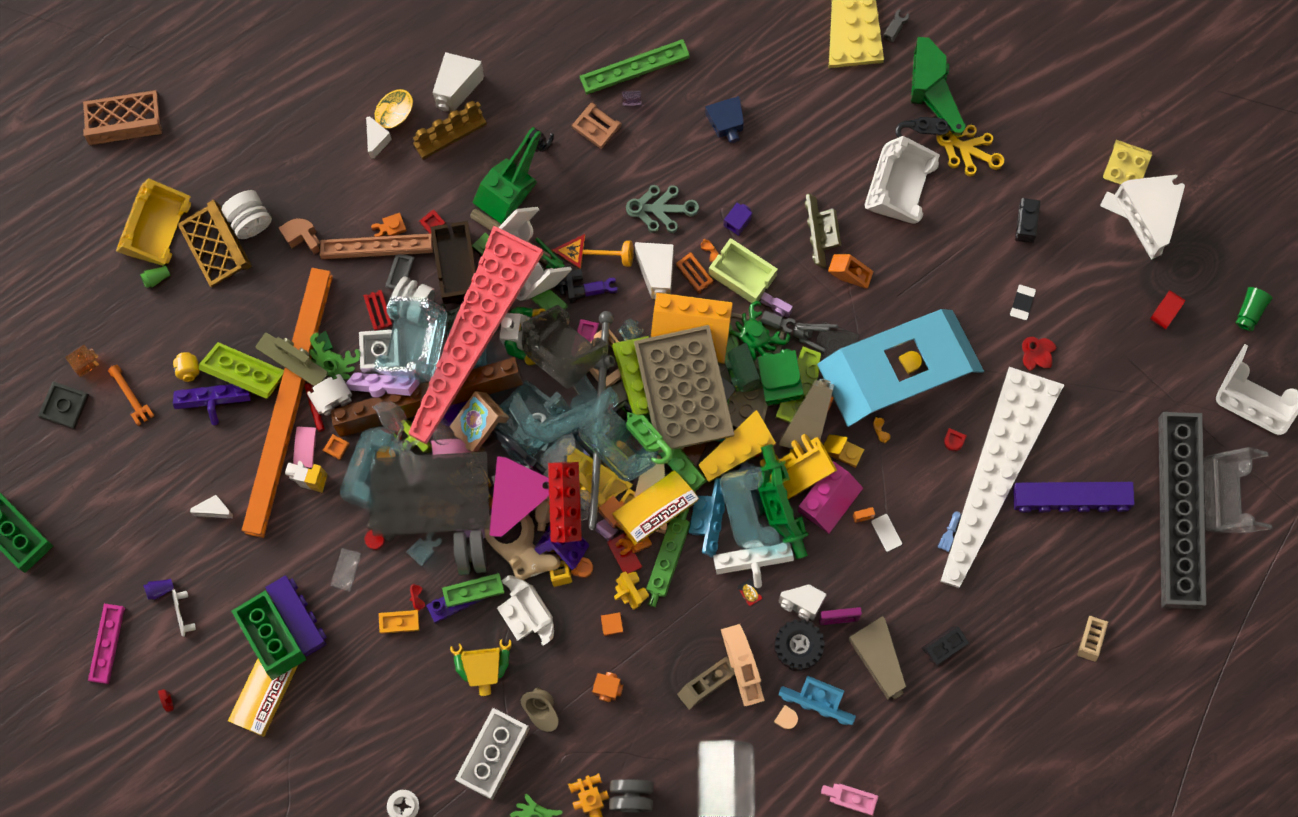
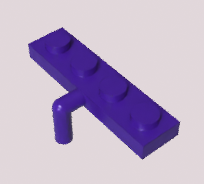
(210, 397)

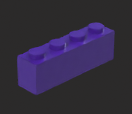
(296, 616)

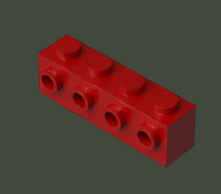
(564, 501)

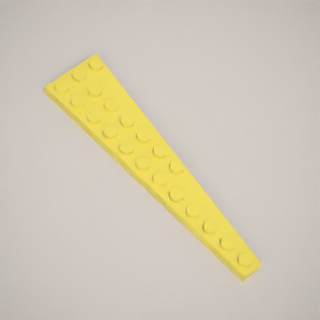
(854, 34)

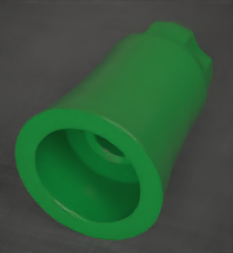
(1253, 308)

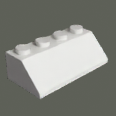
(492, 753)

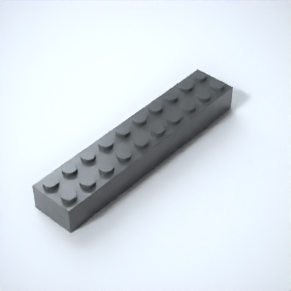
(1182, 511)

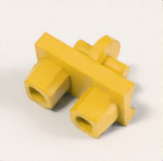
(627, 590)

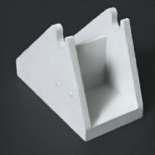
(1151, 209)

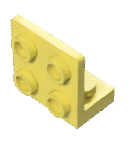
(1126, 163)

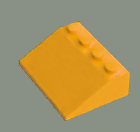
(681, 313)

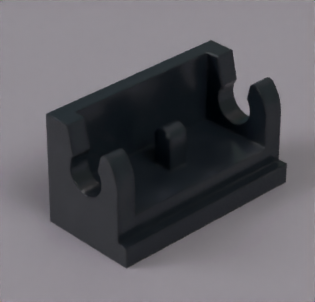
(945, 645)

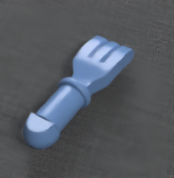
(947, 538)

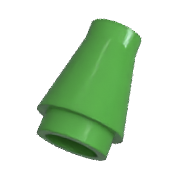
(154, 276)

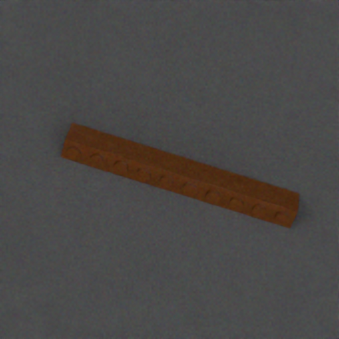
(485, 379)

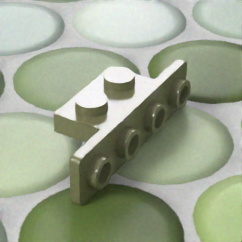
(823, 230)
(291, 358)

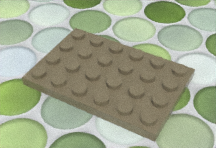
(684, 387)

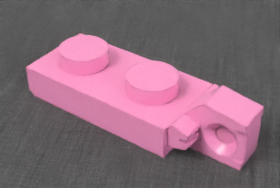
(851, 798)

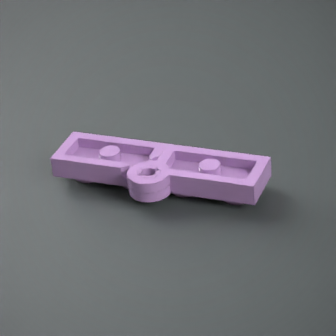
(379, 384)

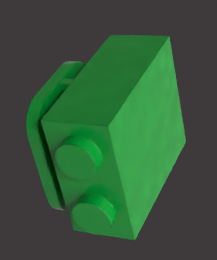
(780, 377)

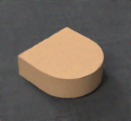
(787, 718)

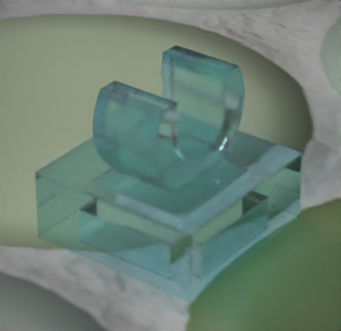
(630, 330)

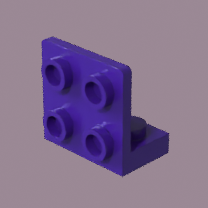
(569, 551)

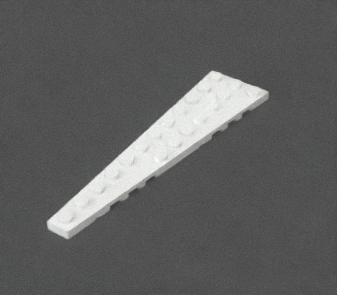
(1012, 433)

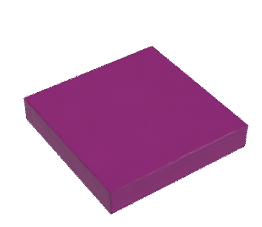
(840, 616)

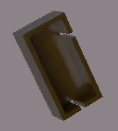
(453, 260)

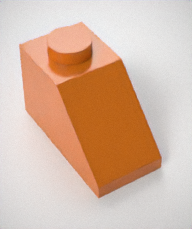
(850, 270)

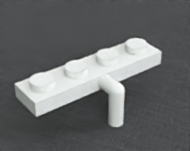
(754, 559)

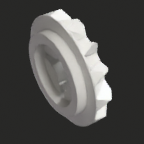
(398, 798)

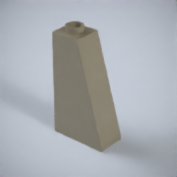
(810, 415)
(879, 656)

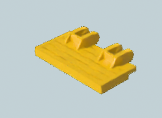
(807, 468)

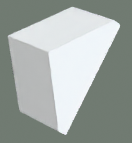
(377, 137)

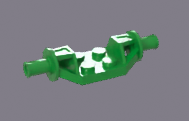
(777, 505)

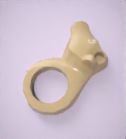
(521, 553)

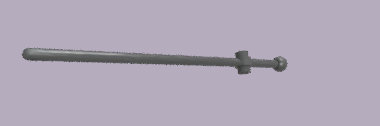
(605, 318)

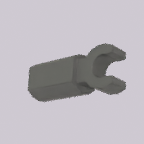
(895, 26)
(777, 321)

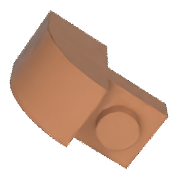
(300, 230)

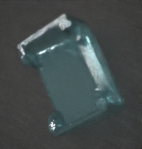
(414, 338)
(612, 441)
(353, 486)
(741, 509)

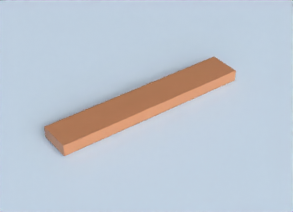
(376, 246)

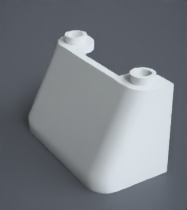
(901, 179)

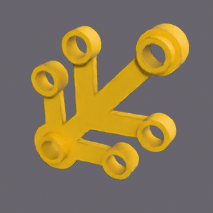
(967, 148)

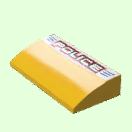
(655, 507)
(260, 699)

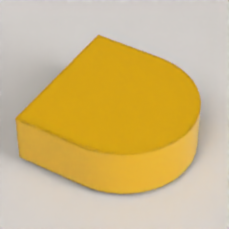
(911, 361)

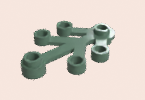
(659, 208)

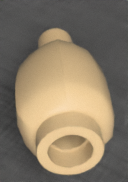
(542, 514)

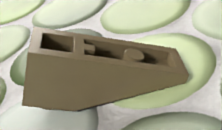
(706, 683)

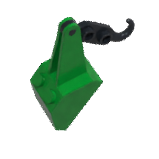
(930, 87)
(509, 184)

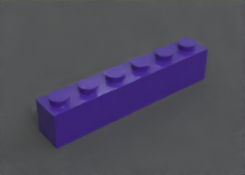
(1073, 496)

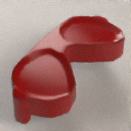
(415, 590)

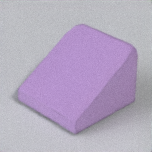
(606, 530)

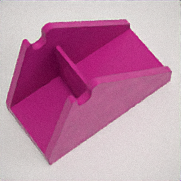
(515, 494)

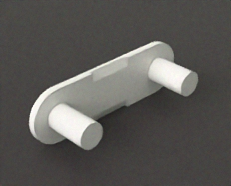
(183, 628)

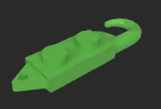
(648, 437)

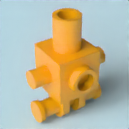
(590, 799)

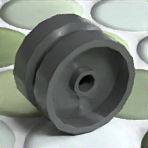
(470, 552)
(631, 796)

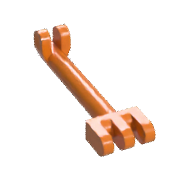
(115, 371)

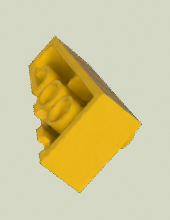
(738, 449)

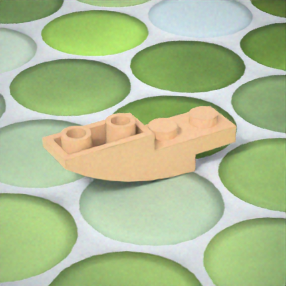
(743, 664)

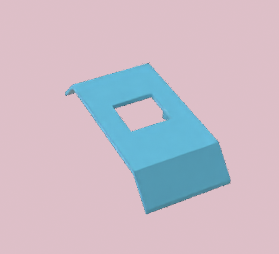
(867, 380)

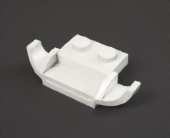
(526, 611)

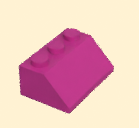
(830, 499)

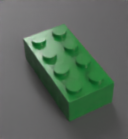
(19, 537)
(268, 635)

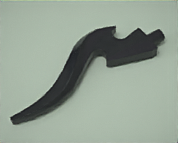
(518, 450)

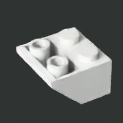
(803, 600)

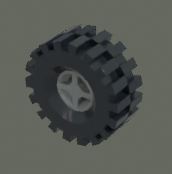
(795, 636)

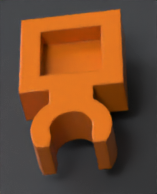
(392, 225)
(627, 543)

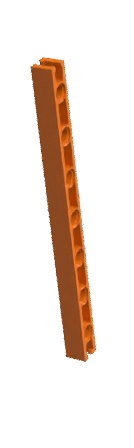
(285, 408)

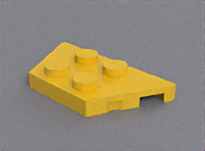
(609, 482)

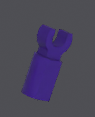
(599, 287)

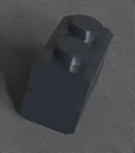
(1027, 220)

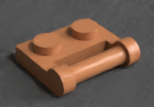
(592, 129)

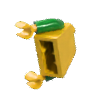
(482, 666)

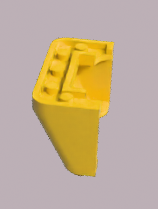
(153, 222)

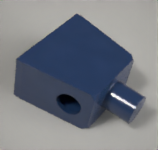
(726, 118)

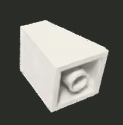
(456, 81)
(656, 266)

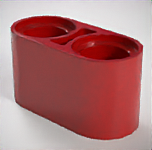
(1167, 309)

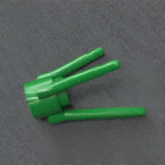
(552, 263)

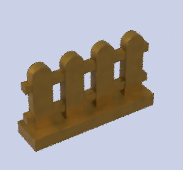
(450, 130)

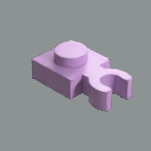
(780, 307)

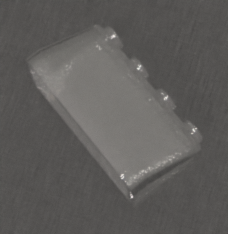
(726, 779)

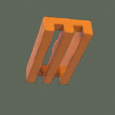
(704, 285)

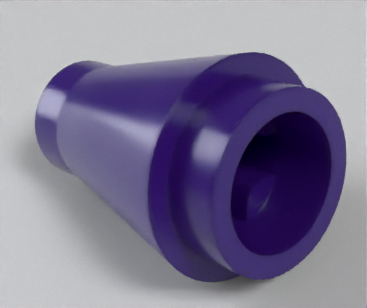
(155, 589)

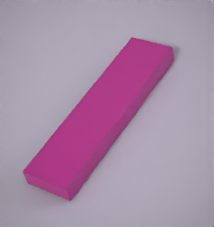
(106, 644)

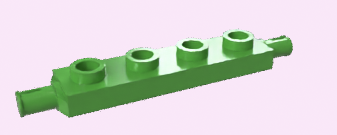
(668, 557)

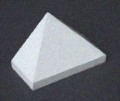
(211, 508)

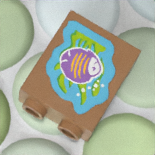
(477, 421)

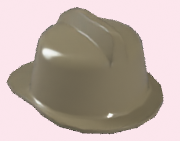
(540, 709)

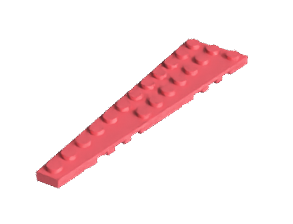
(493, 290)

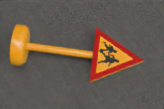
(573, 252)

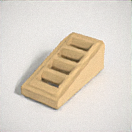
(1088, 650)

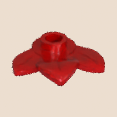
(1040, 354)

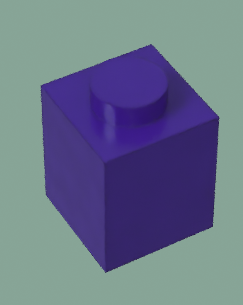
(738, 218)

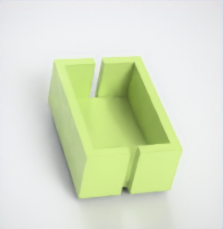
(742, 271)

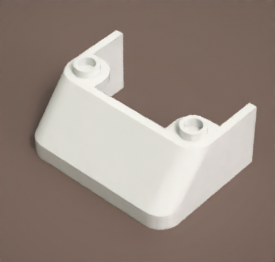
(539, 280)
(1256, 402)

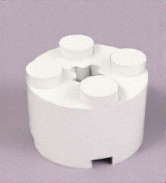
(330, 394)

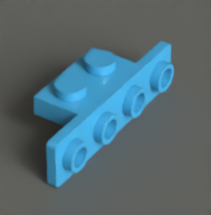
(707, 518)
(819, 697)

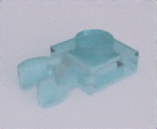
(422, 551)

